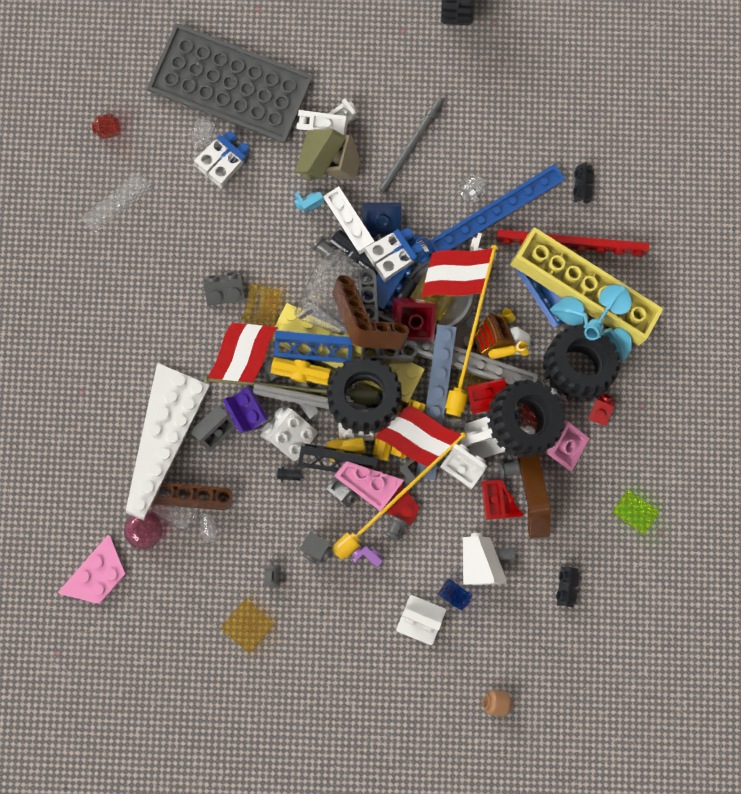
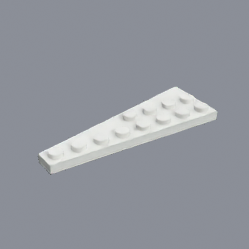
(169, 415)

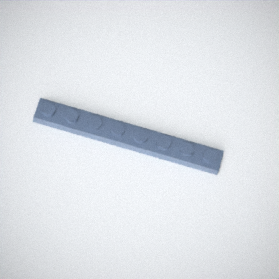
(439, 382)

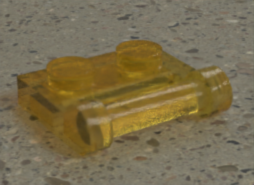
(267, 308)

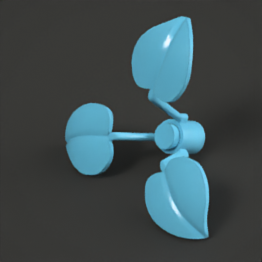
(615, 299)

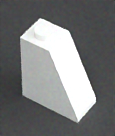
(481, 562)

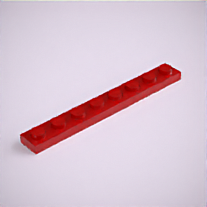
(581, 244)

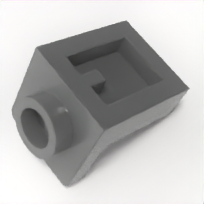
(342, 492)

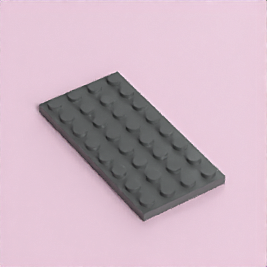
(230, 83)

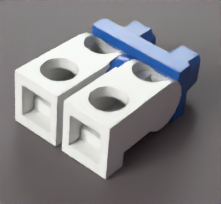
(222, 159)
(393, 253)

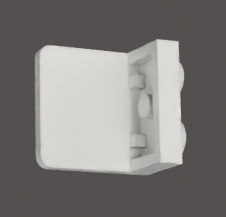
(288, 432)
(464, 465)

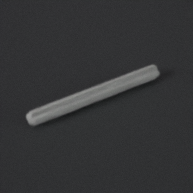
(298, 397)

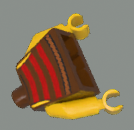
(495, 337)

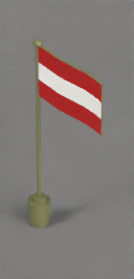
(244, 354)

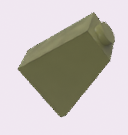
(318, 152)

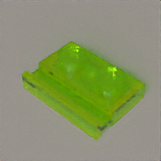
(635, 512)

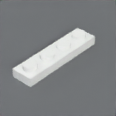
(348, 219)

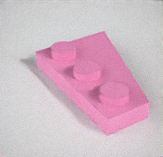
(369, 484)

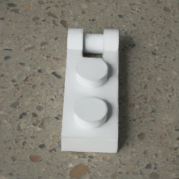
(322, 121)

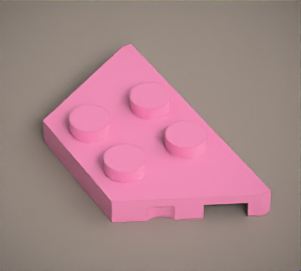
(96, 575)

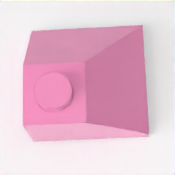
(569, 447)

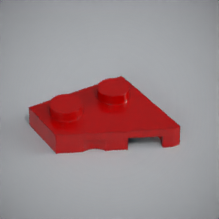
(498, 501)
(403, 508)

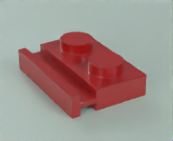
(483, 393)

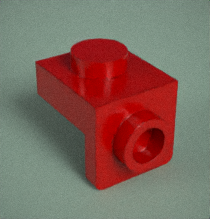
(602, 409)

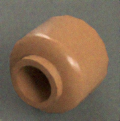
(497, 703)

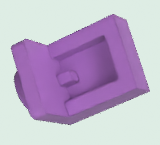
(372, 556)

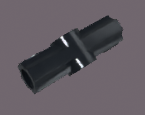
(344, 244)

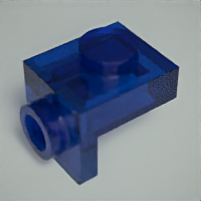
(455, 594)

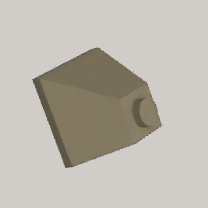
(346, 161)

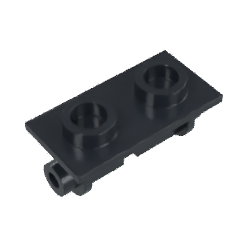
(583, 175)
(567, 578)

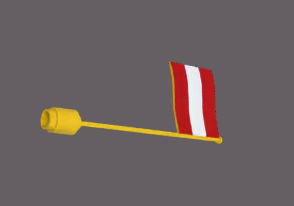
(459, 275)
(418, 439)

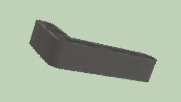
(370, 288)

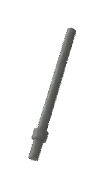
(430, 115)

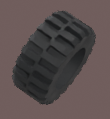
(457, 12)
(569, 381)
(547, 412)
(364, 420)

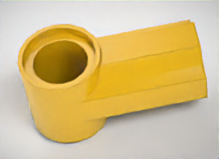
(354, 444)

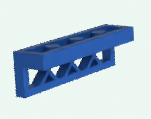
(544, 298)
(312, 339)

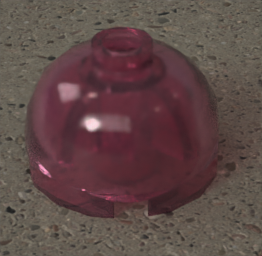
(143, 533)

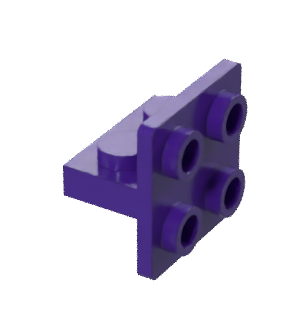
(246, 410)

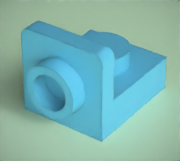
(312, 201)

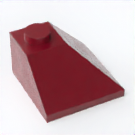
(417, 316)

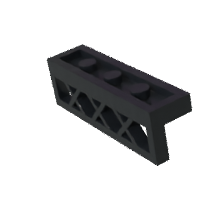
(334, 453)

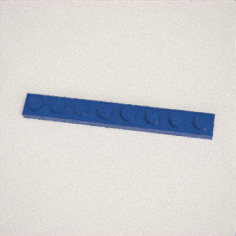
(498, 210)

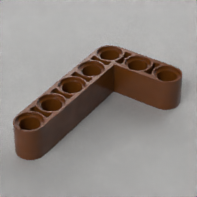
(357, 323)
(195, 492)
(536, 497)

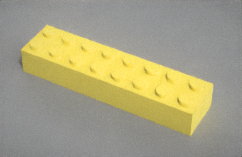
(576, 277)
(408, 373)

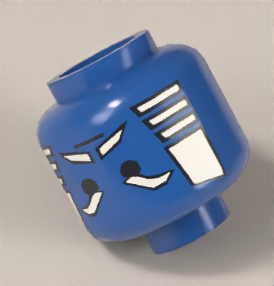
(428, 250)

